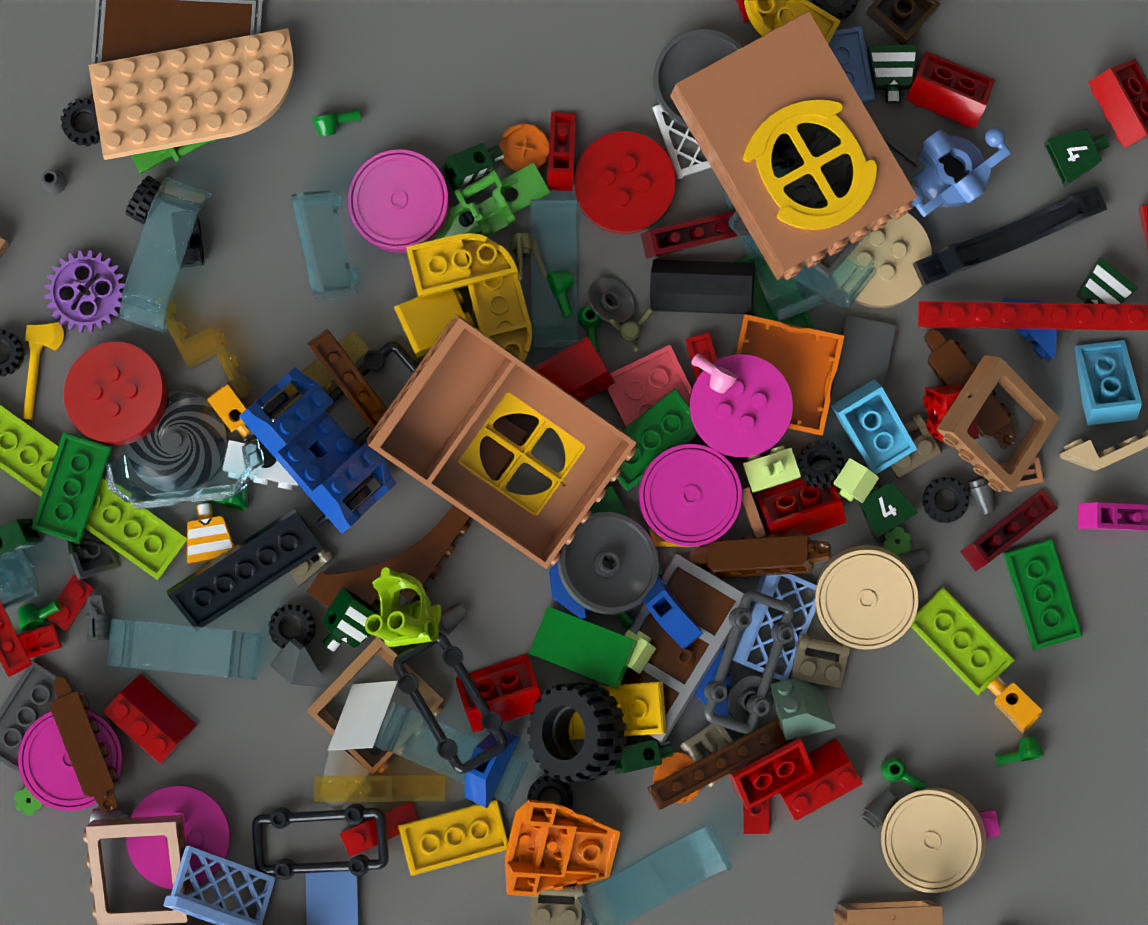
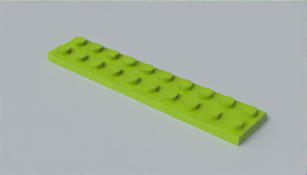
(126, 529)

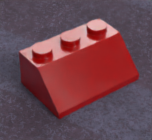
(950, 90)
(1124, 101)
(578, 370)
(800, 509)
(507, 689)
(150, 718)
(771, 773)
(832, 779)

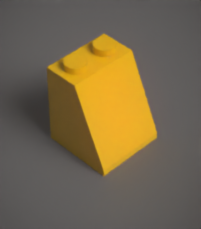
(428, 316)

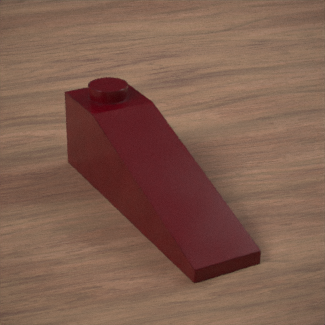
(687, 235)
(1008, 530)

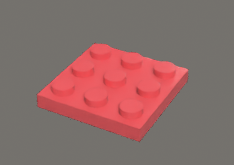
(646, 382)

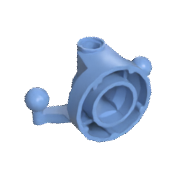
(940, 187)

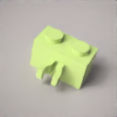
(771, 469)

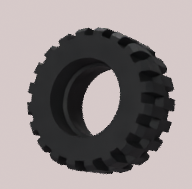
(551, 732)

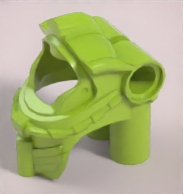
(406, 623)

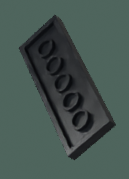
(245, 569)

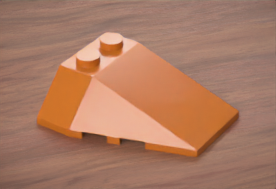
(556, 849)

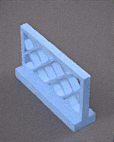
(768, 585)
(209, 911)

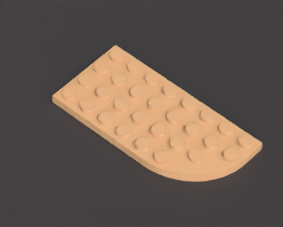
(191, 93)

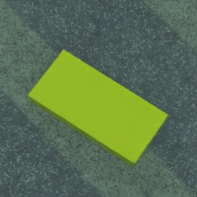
(961, 641)

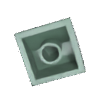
(801, 708)

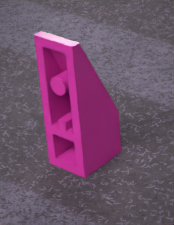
(1112, 516)

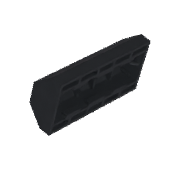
(702, 287)

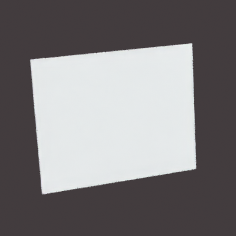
(362, 715)

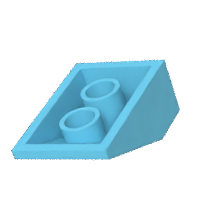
(1107, 383)
(874, 426)

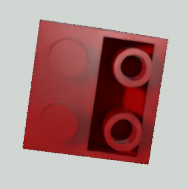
(937, 403)

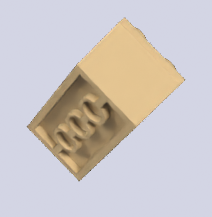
(1086, 456)

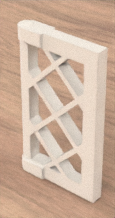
(680, 173)

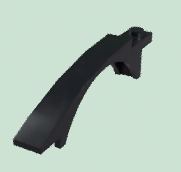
(986, 247)

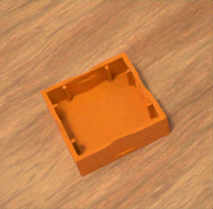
(803, 357)

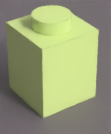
(855, 481)
(642, 651)

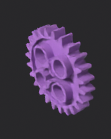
(66, 277)

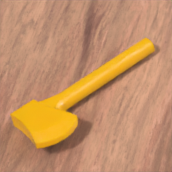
(45, 335)

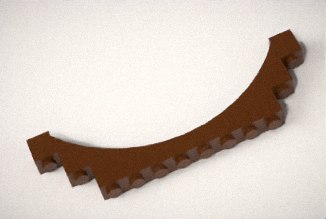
(424, 556)

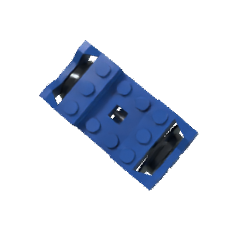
(318, 450)

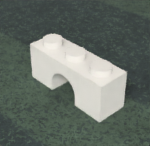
(235, 467)

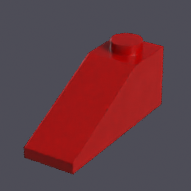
(561, 151)
(365, 834)

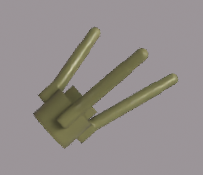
(521, 247)
(631, 330)

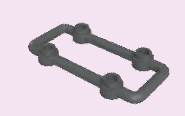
(757, 704)

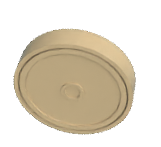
(893, 253)
(866, 597)
(933, 840)

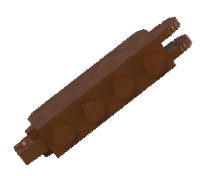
(954, 369)
(761, 556)
(82, 744)

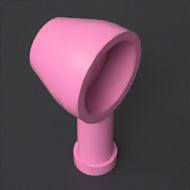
(720, 378)

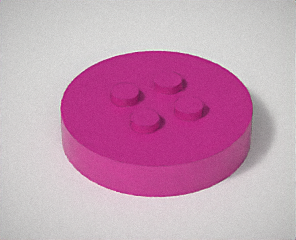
(399, 200)
(749, 414)
(690, 494)
(48, 769)
(204, 827)

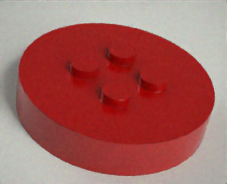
(624, 182)
(115, 393)

